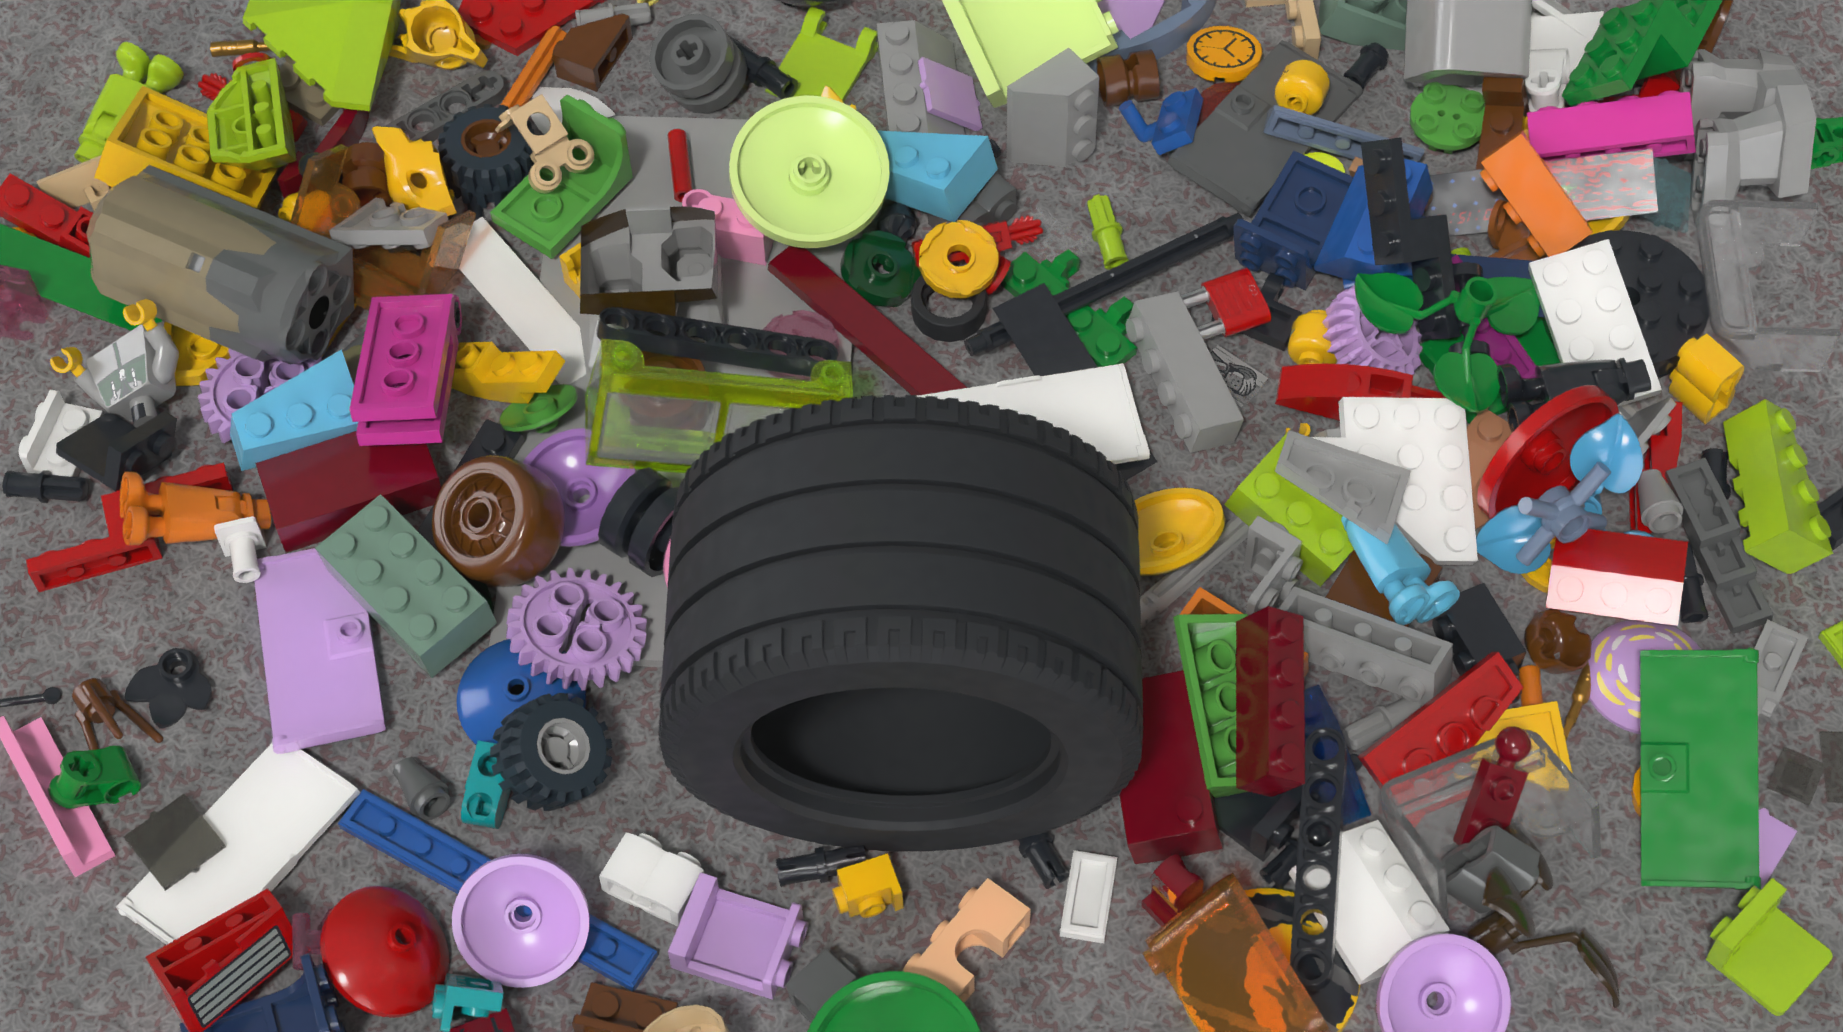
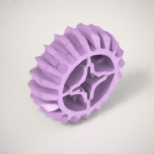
(1361, 343)

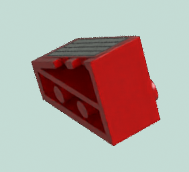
(223, 960)

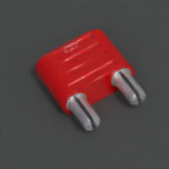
(1233, 303)

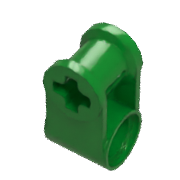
(94, 778)

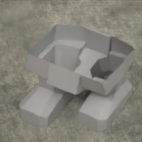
(1748, 125)

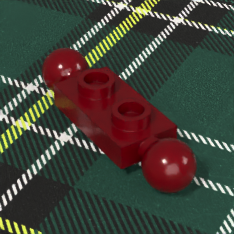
(1496, 786)

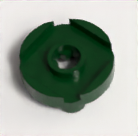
(877, 288)

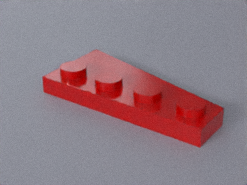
(1447, 722)

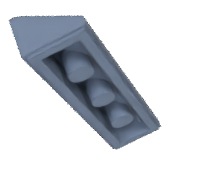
(1325, 134)

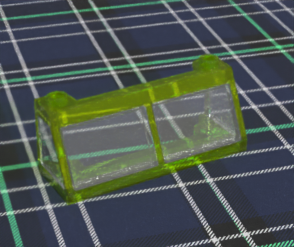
(672, 415)

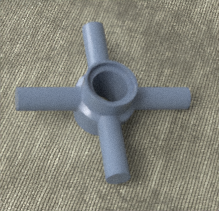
(1562, 513)

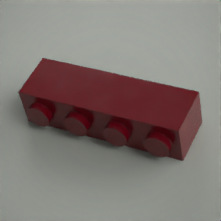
(1270, 702)

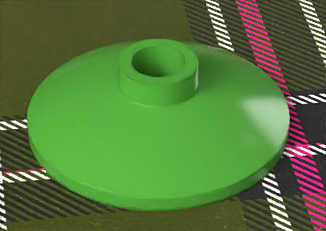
(541, 411)

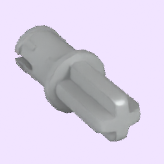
(638, 13)
(1378, 723)

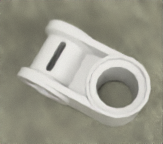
(1547, 78)

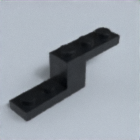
(1407, 239)

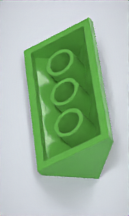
(1209, 669)

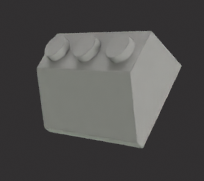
(1053, 113)

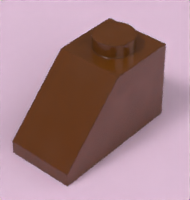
(592, 51)

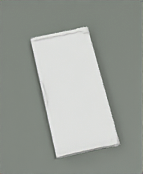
(1085, 402)
(266, 826)

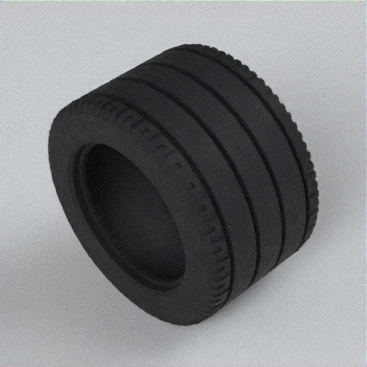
(903, 626)

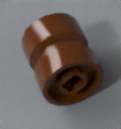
(1128, 77)
(366, 173)

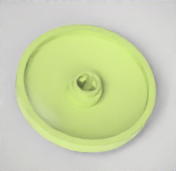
(809, 171)

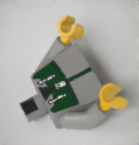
(132, 371)

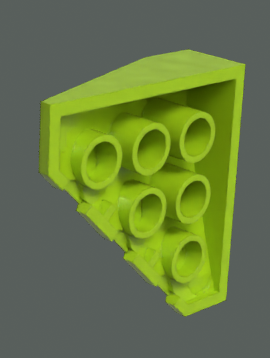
(331, 42)

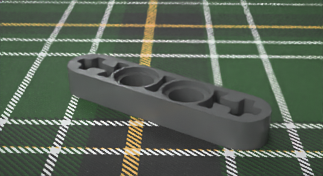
(435, 109)

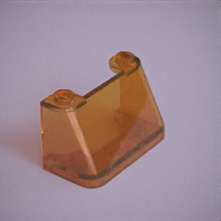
(1231, 967)

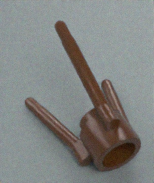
(98, 706)

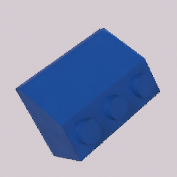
(1349, 241)

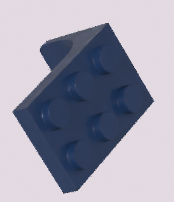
(1292, 221)
(301, 1007)

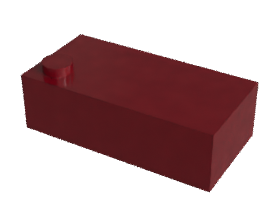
(333, 480)
(1167, 799)

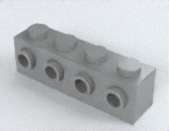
(1184, 372)
(1371, 647)

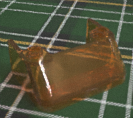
(376, 272)

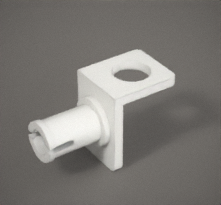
(240, 541)

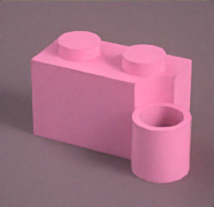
(734, 234)

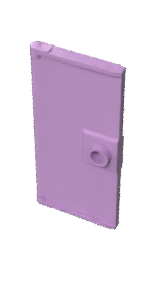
(315, 655)

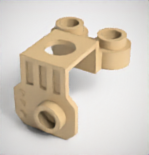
(550, 149)

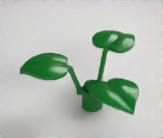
(1465, 379)

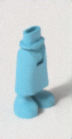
(1401, 575)

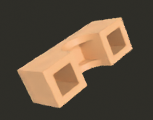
(985, 919)

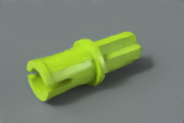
(1106, 231)

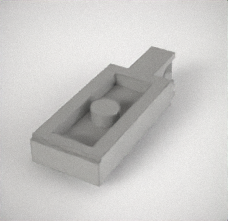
(1778, 656)

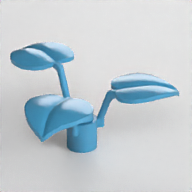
(1610, 443)

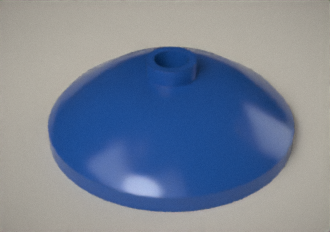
(486, 687)

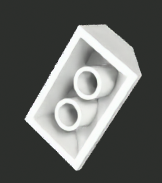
(1377, 902)

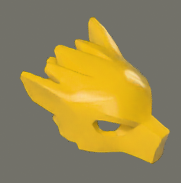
(437, 37)
(414, 171)

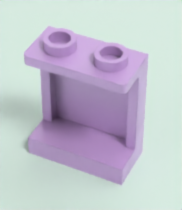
(736, 939)

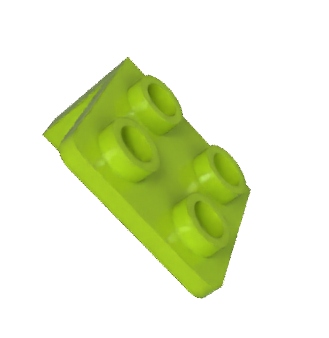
(1767, 950)

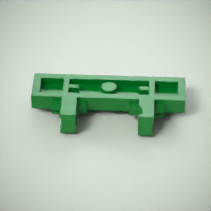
(1099, 331)

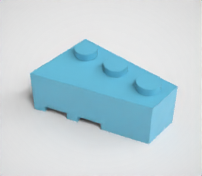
(937, 170)
(295, 414)

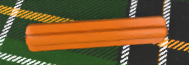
(534, 69)

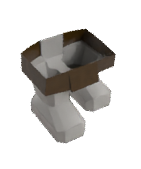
(651, 263)

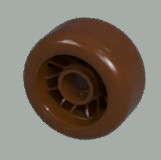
(498, 521)

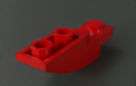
(44, 215)
(1321, 386)

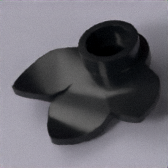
(169, 693)

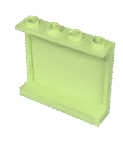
(1019, 35)

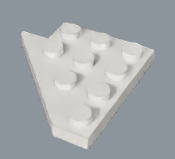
(1433, 444)

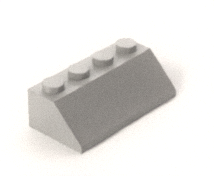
(904, 101)

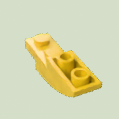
(504, 376)

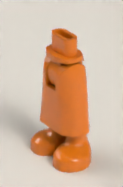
(183, 510)

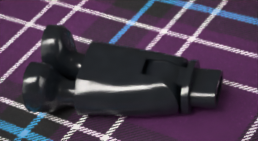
(1616, 378)

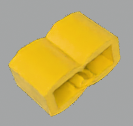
(1705, 377)

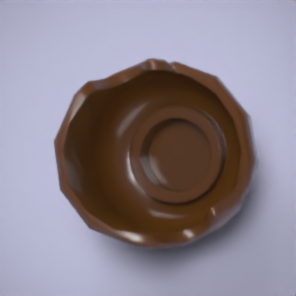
(1554, 633)

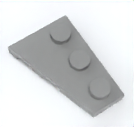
(388, 226)
(1346, 481)

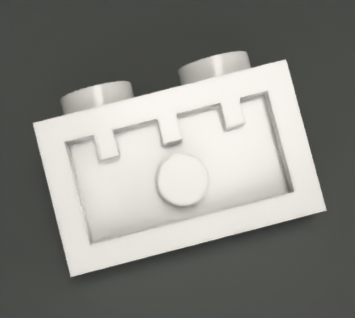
(53, 423)

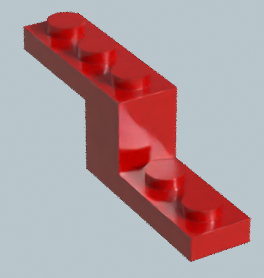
(111, 553)

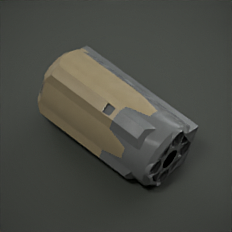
(220, 267)

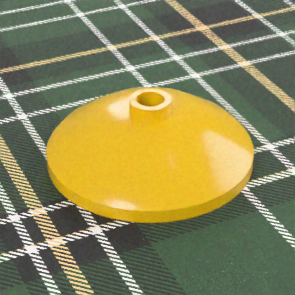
(1176, 528)

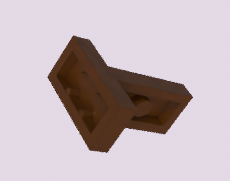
(1503, 114)

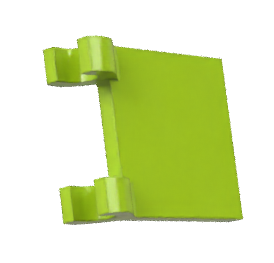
(825, 62)

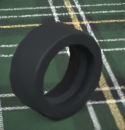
(946, 328)

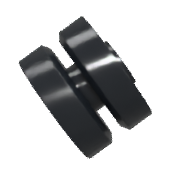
(640, 520)

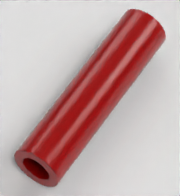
(679, 163)

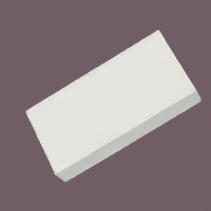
(1088, 896)

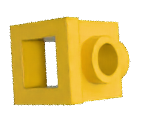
(868, 888)

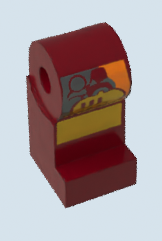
(1171, 890)

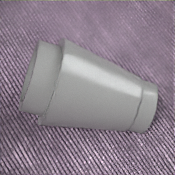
(1658, 503)

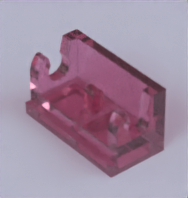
(19, 303)

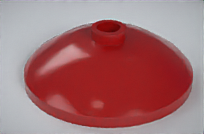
(369, 961)

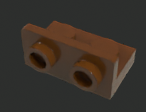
(618, 1010)

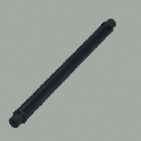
(1119, 277)

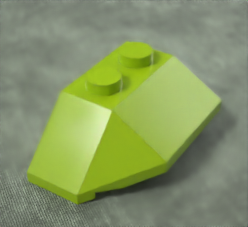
(252, 120)

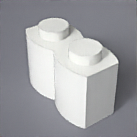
(651, 877)

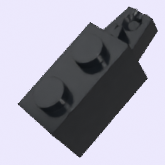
(1477, 629)

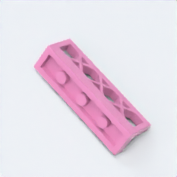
(38, 762)

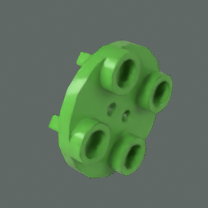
(1447, 116)

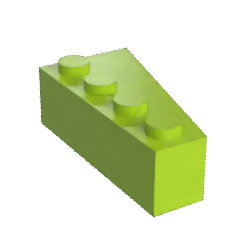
(1775, 489)

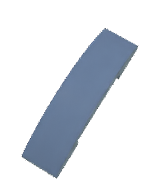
(1166, 35)

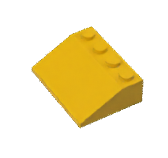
(175, 140)

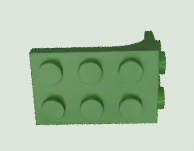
(556, 217)

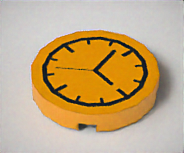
(1223, 53)

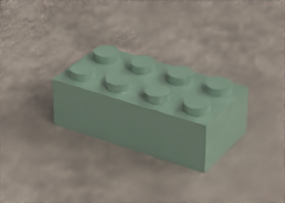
(406, 585)

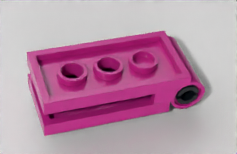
(406, 369)

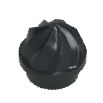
(897, 220)

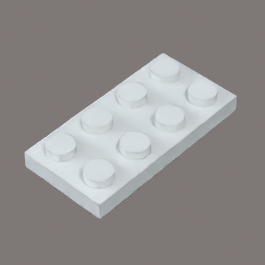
(1590, 309)

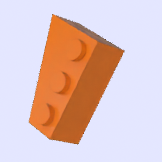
(1534, 196)

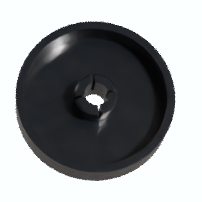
(1663, 291)

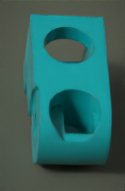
(484, 799)

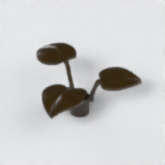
(1513, 919)

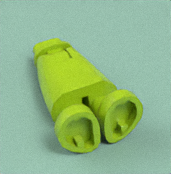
(119, 91)

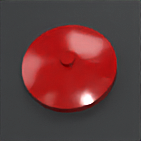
(1540, 449)

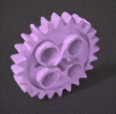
(238, 384)
(600, 646)

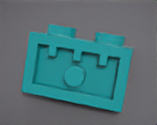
(473, 994)

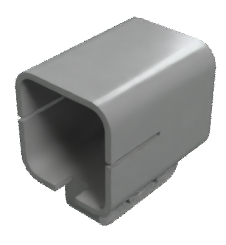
(1466, 41)

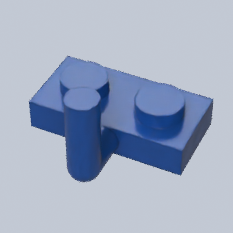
(1175, 121)

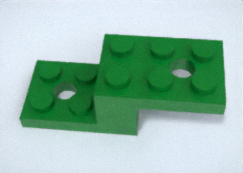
(1639, 44)

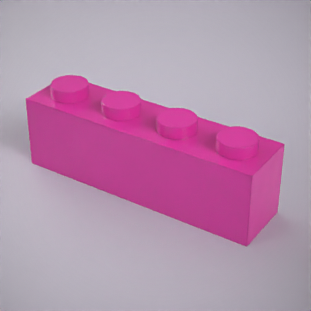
(1615, 127)

